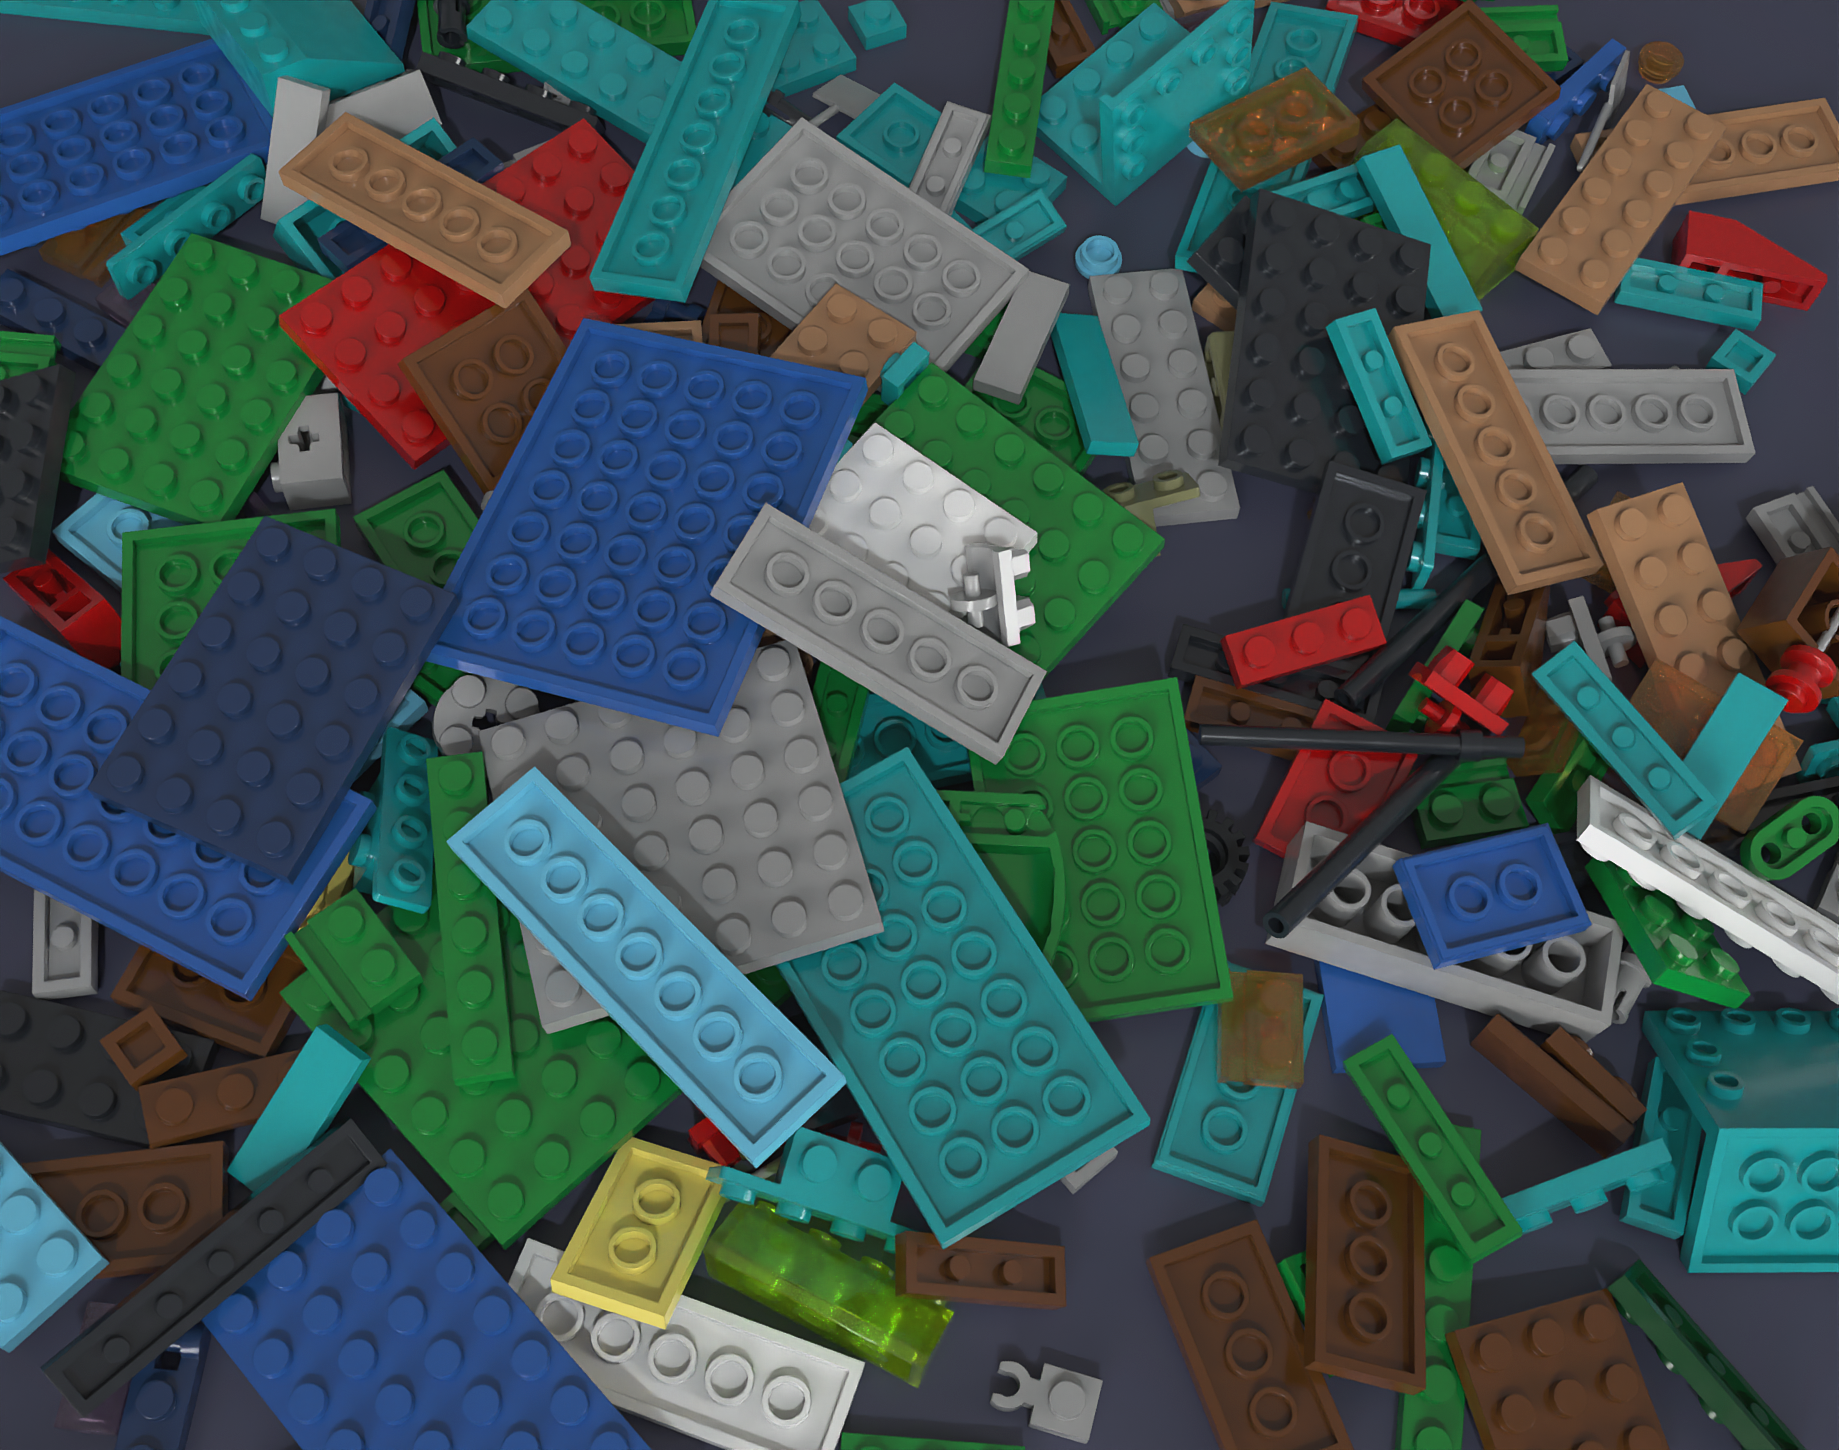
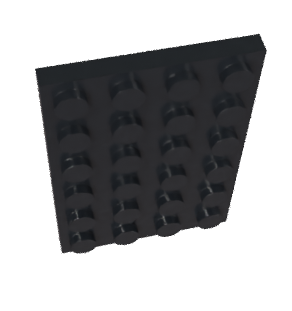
(1285, 383)

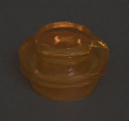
(1660, 62)

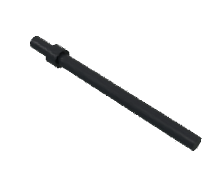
(1464, 744)

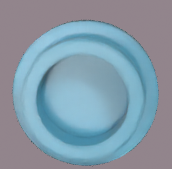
(1098, 257)

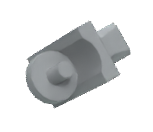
(991, 592)
(1579, 627)

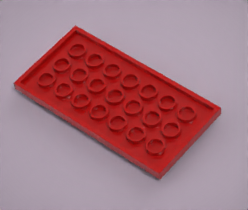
(396, 304)

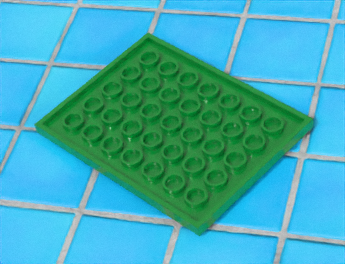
(512, 1141)

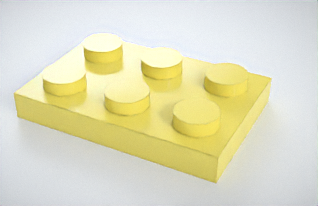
(641, 1233)

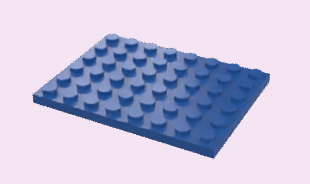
(627, 512)

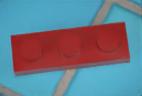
(1303, 641)

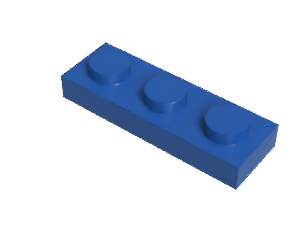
(1577, 93)

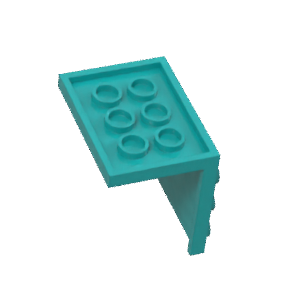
(1137, 93)
(1772, 1135)

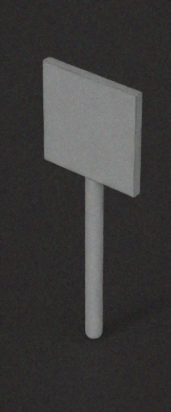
(843, 96)
(1608, 110)

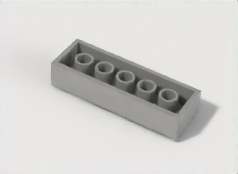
(1373, 933)

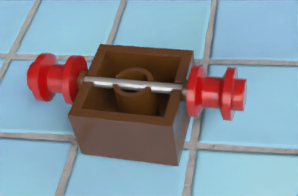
(1797, 629)

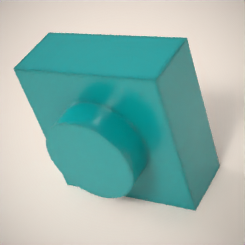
(877, 23)
(1744, 356)
(902, 371)

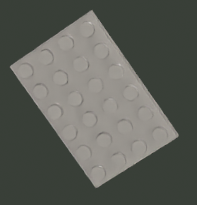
(831, 217)

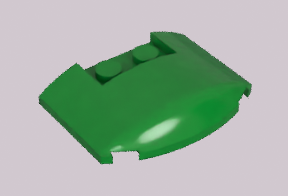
(1019, 854)

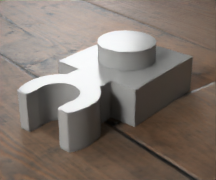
(1059, 1401)

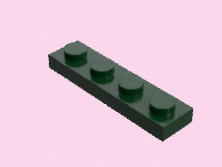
(1689, 1352)

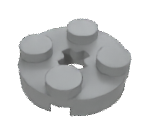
(470, 699)

